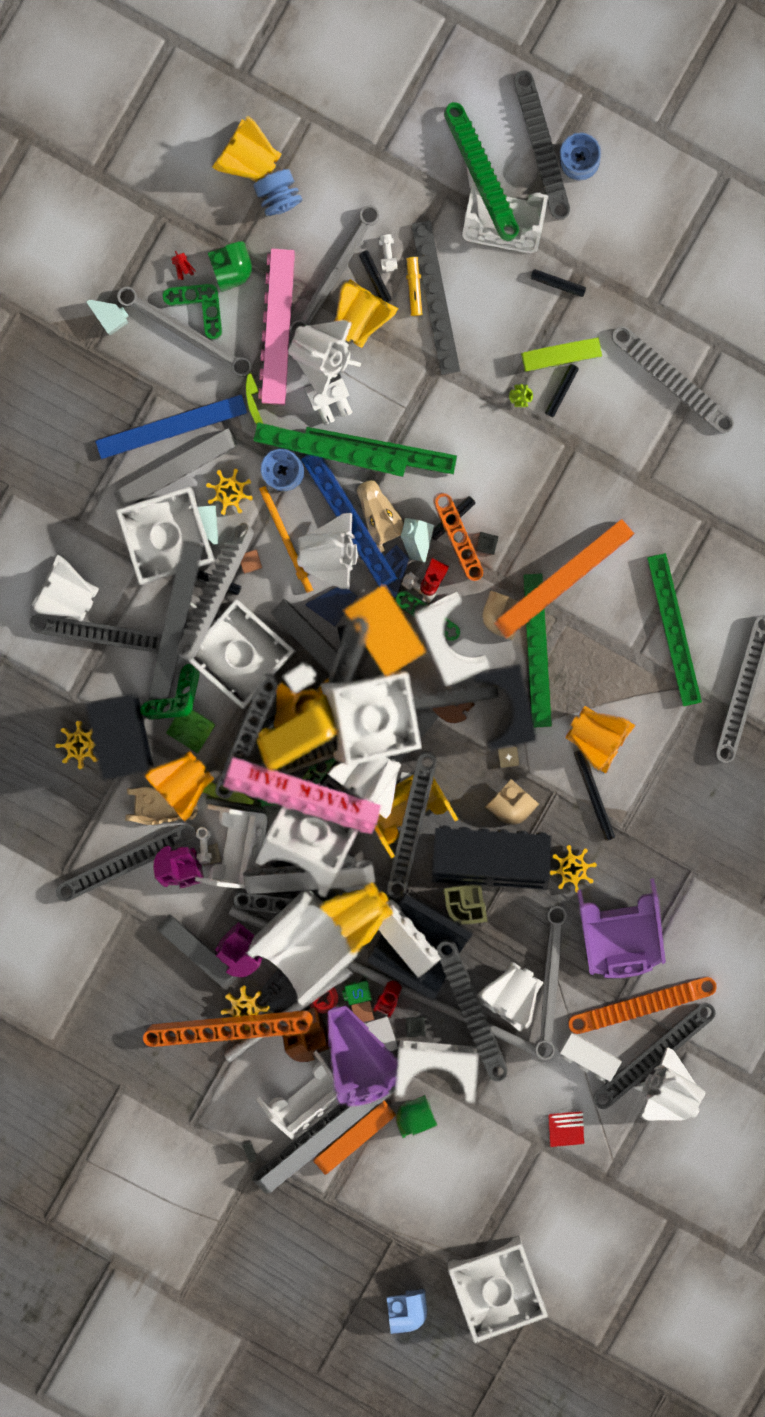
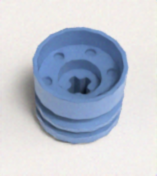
(575, 147)
(276, 190)
(272, 466)

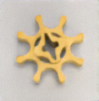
(232, 482)
(80, 752)
(570, 858)
(242, 1002)

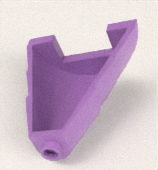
(359, 1060)

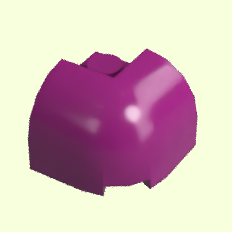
(177, 867)
(233, 952)

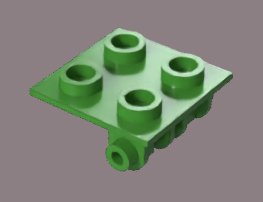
(191, 730)

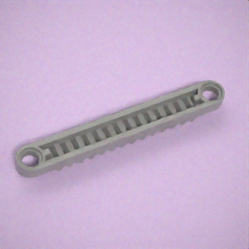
(672, 379)
(215, 591)
(742, 692)

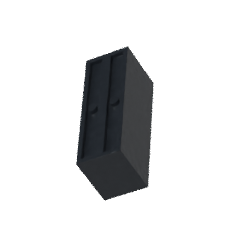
(491, 858)

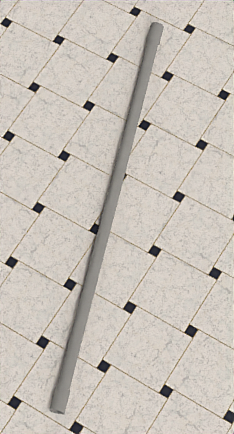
(529, 1047)

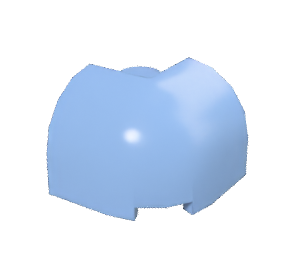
(407, 1311)

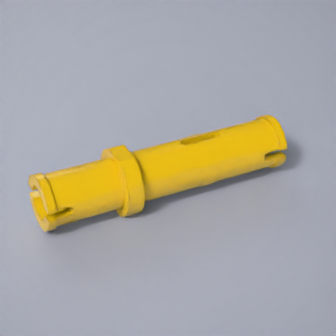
(414, 286)

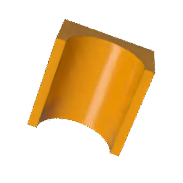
(388, 633)

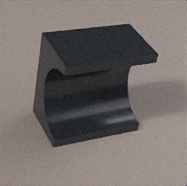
(521, 727)
(120, 736)
(435, 928)

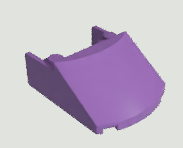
(623, 939)

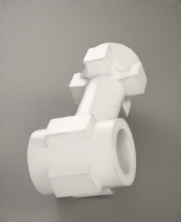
(388, 263)
(410, 581)
(203, 834)

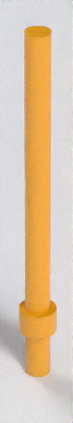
(301, 573)

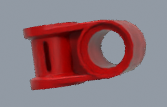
(433, 576)
(388, 999)

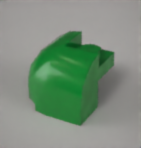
(231, 265)
(415, 1117)

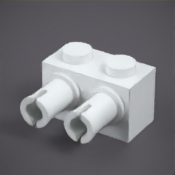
(336, 393)

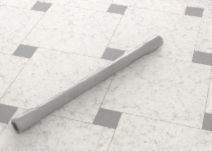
(239, 1048)

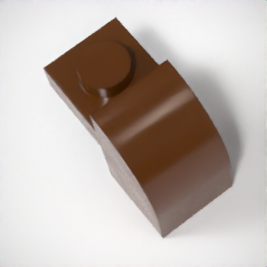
(452, 713)

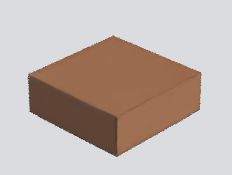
(251, 562)
(363, 1011)

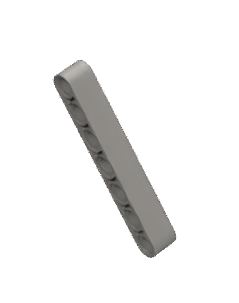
(176, 468)
(298, 878)

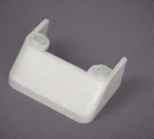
(242, 846)
(306, 1105)

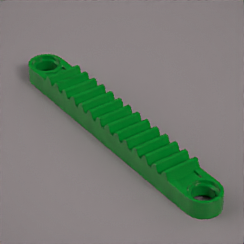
(481, 171)

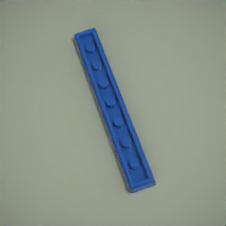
(171, 427)
(341, 504)

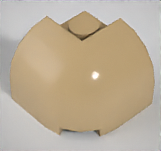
(494, 608)
(512, 804)

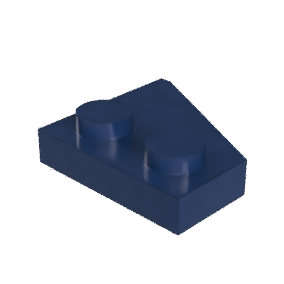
(398, 562)
(332, 604)

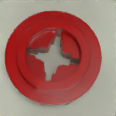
(323, 1007)

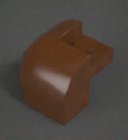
(302, 1046)

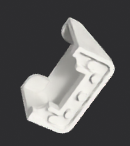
(528, 215)

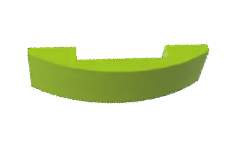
(251, 389)

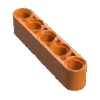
(464, 543)
(354, 1137)

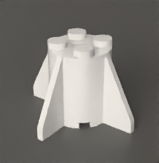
(322, 352)
(330, 552)
(64, 592)
(369, 781)
(512, 996)
(670, 1091)

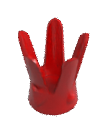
(181, 264)

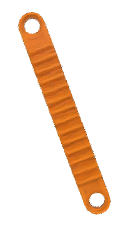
(642, 1005)

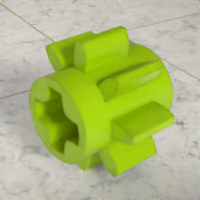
(521, 395)

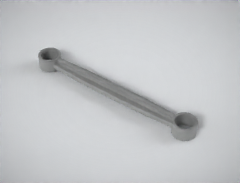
(336, 269)
(184, 331)
(550, 983)

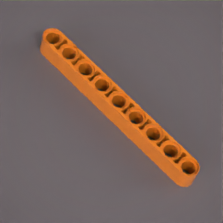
(564, 578)
(220, 1034)

